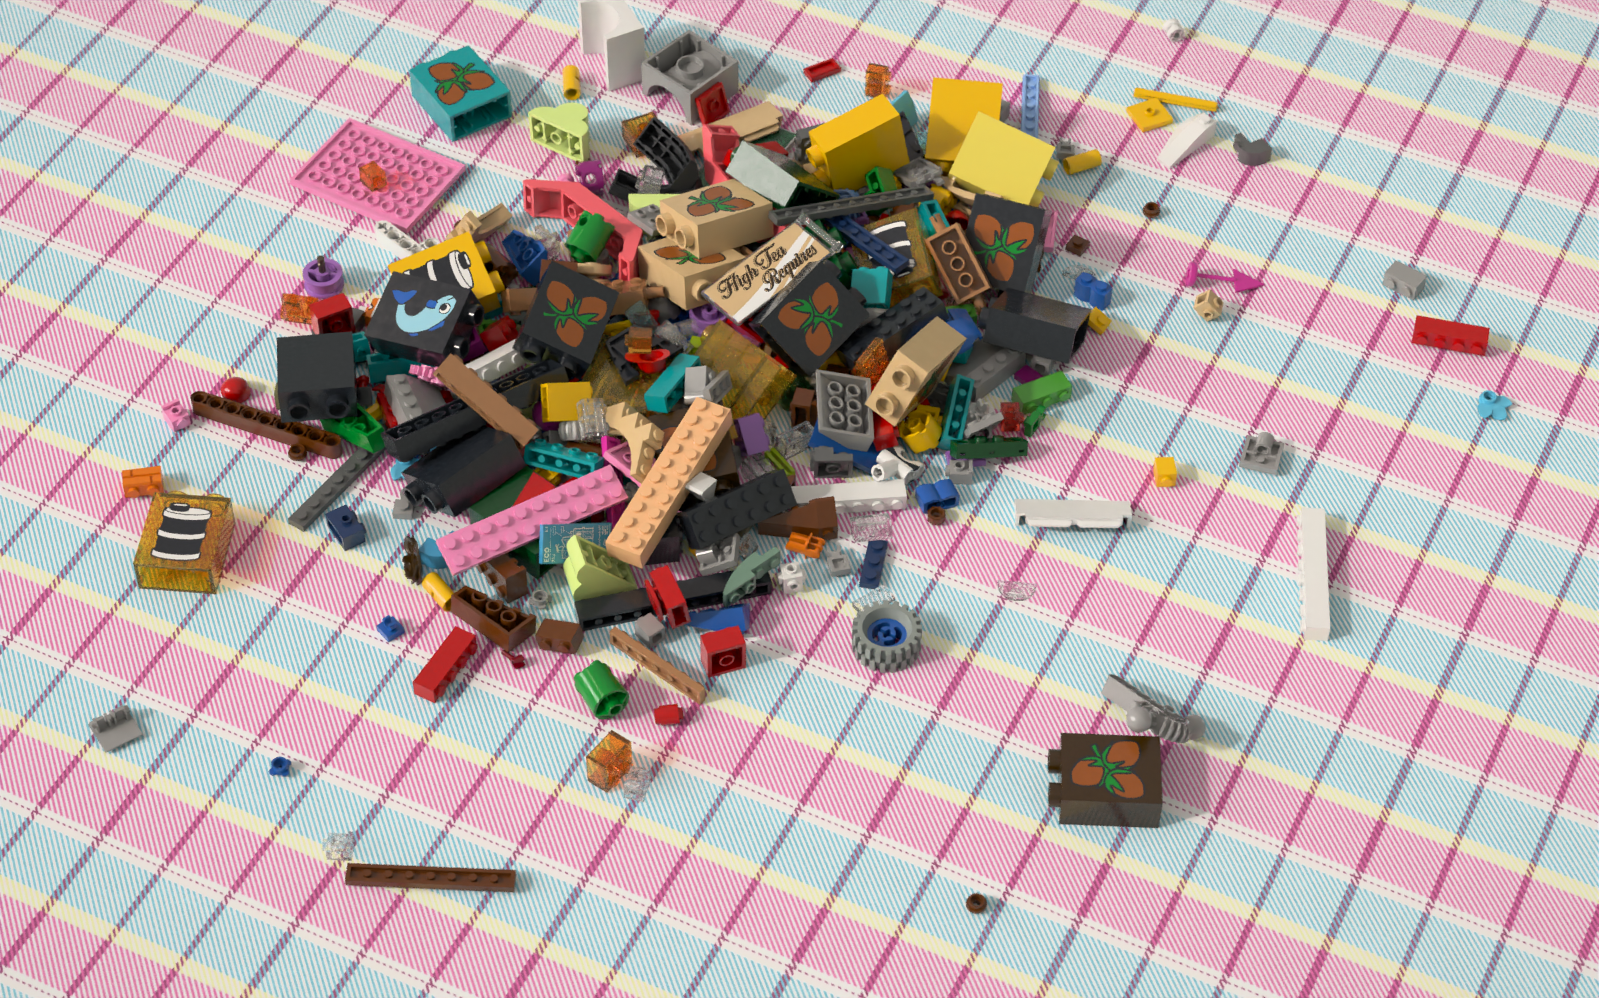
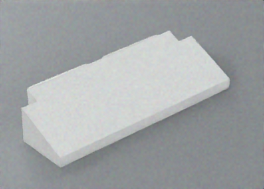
(1073, 512)

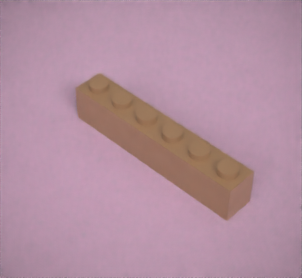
(485, 400)

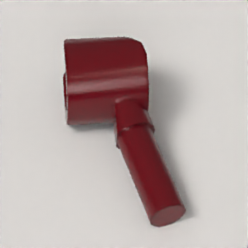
(517, 661)

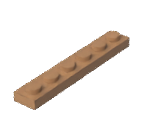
(657, 665)

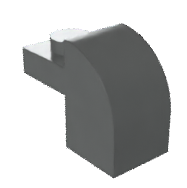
(1252, 153)

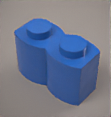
(1093, 291)
(939, 494)

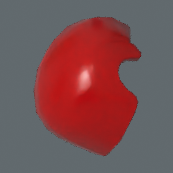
(957, 216)
(235, 389)

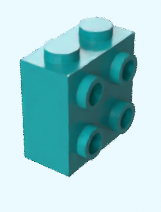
(874, 286)

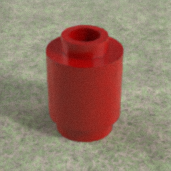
(668, 714)

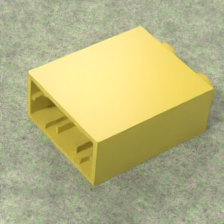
(1003, 161)

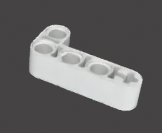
(399, 242)

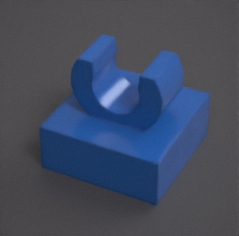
(390, 628)

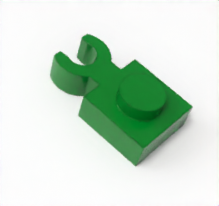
(1033, 422)

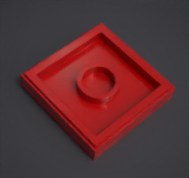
(712, 104)

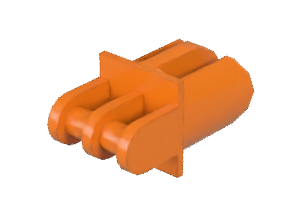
(807, 545)

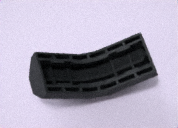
(669, 153)
(625, 183)

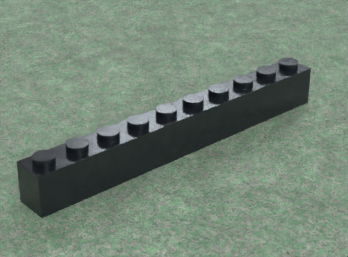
(633, 604)

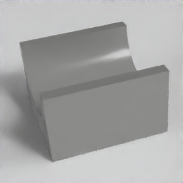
(688, 69)

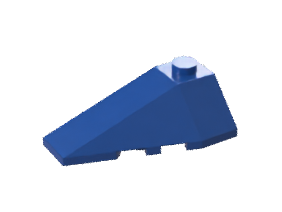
(526, 255)
(720, 619)

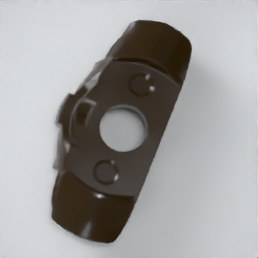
(412, 561)

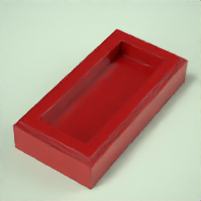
(822, 70)

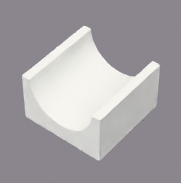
(613, 30)

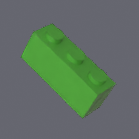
(1042, 392)

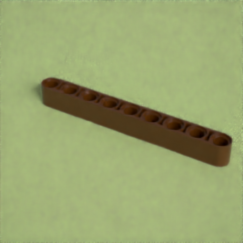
(266, 424)

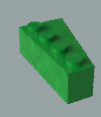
(359, 430)

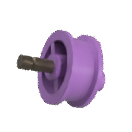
(323, 278)

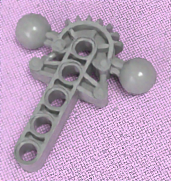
(1146, 713)

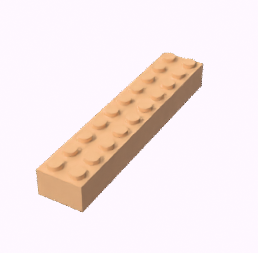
(665, 484)

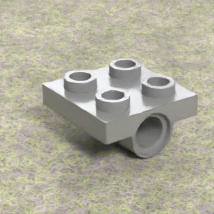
(645, 218)
(989, 423)
(1262, 453)
(719, 555)

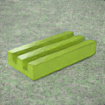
(779, 462)

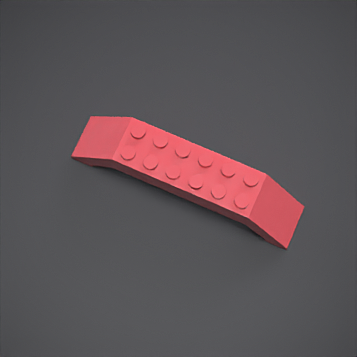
(716, 142)
(568, 201)

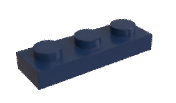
(873, 564)

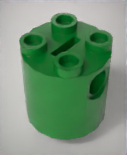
(589, 237)
(601, 690)

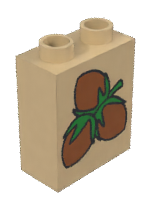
(715, 218)
(682, 272)
(915, 371)

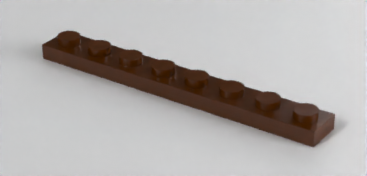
(430, 877)

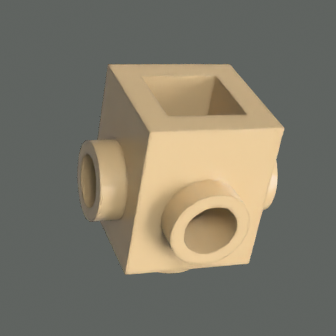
(1208, 305)

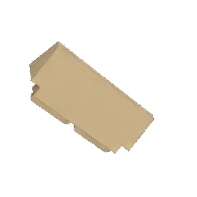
(749, 124)

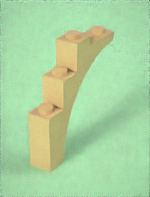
(482, 226)
(640, 433)

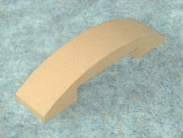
(962, 195)

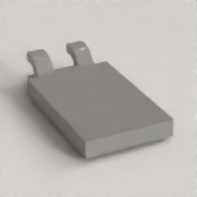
(918, 173)

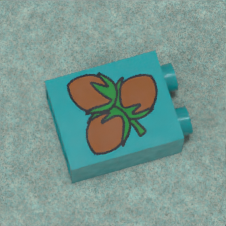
(460, 93)

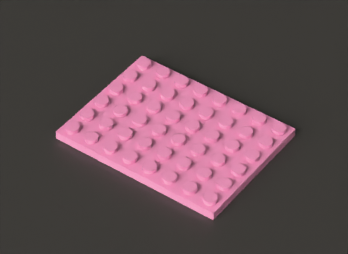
(413, 175)

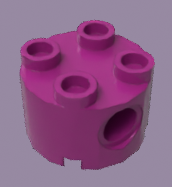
(591, 167)

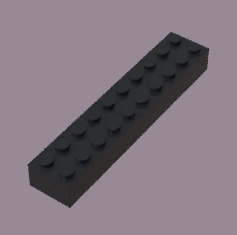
(458, 418)

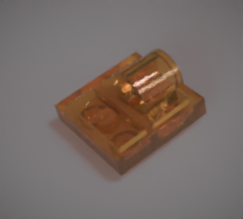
(296, 308)
(872, 362)

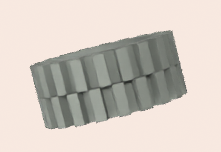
(887, 623)

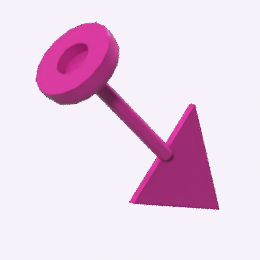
(1241, 281)

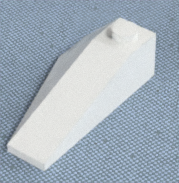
(1187, 138)

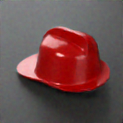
(650, 363)

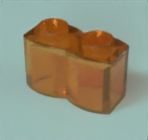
(877, 80)

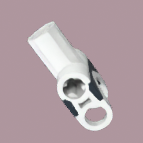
(893, 463)

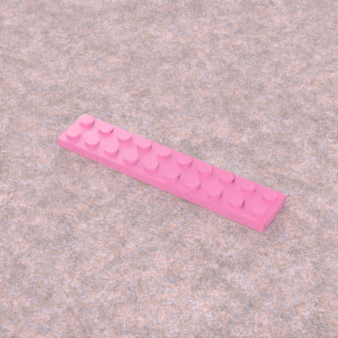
(522, 522)

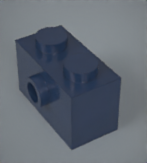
(346, 527)

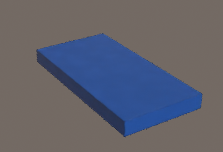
(861, 459)

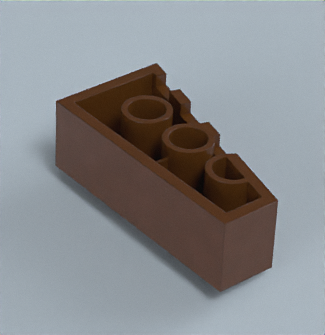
(506, 577)

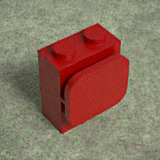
(667, 597)

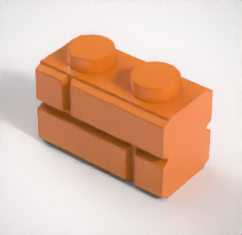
(142, 481)

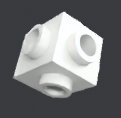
(791, 577)

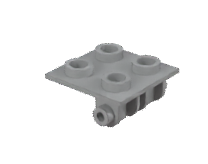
(115, 728)

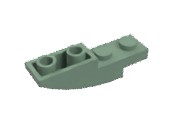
(745, 575)

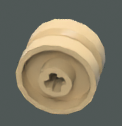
(595, 271)

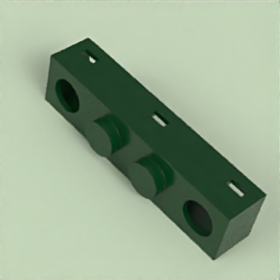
(982, 447)

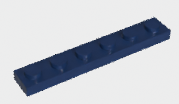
(869, 243)

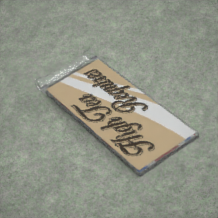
(768, 270)

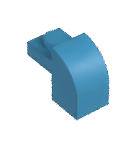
(431, 555)

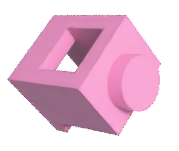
(175, 415)

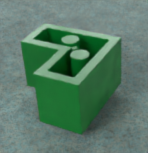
(879, 181)

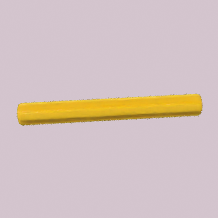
(1176, 99)

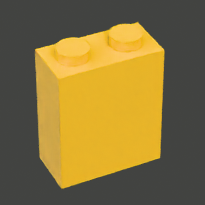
(560, 400)

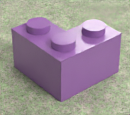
(751, 434)

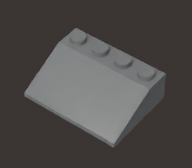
(988, 367)
(411, 396)
(843, 409)

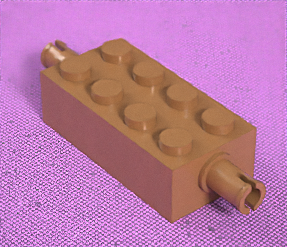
(958, 263)
(632, 292)

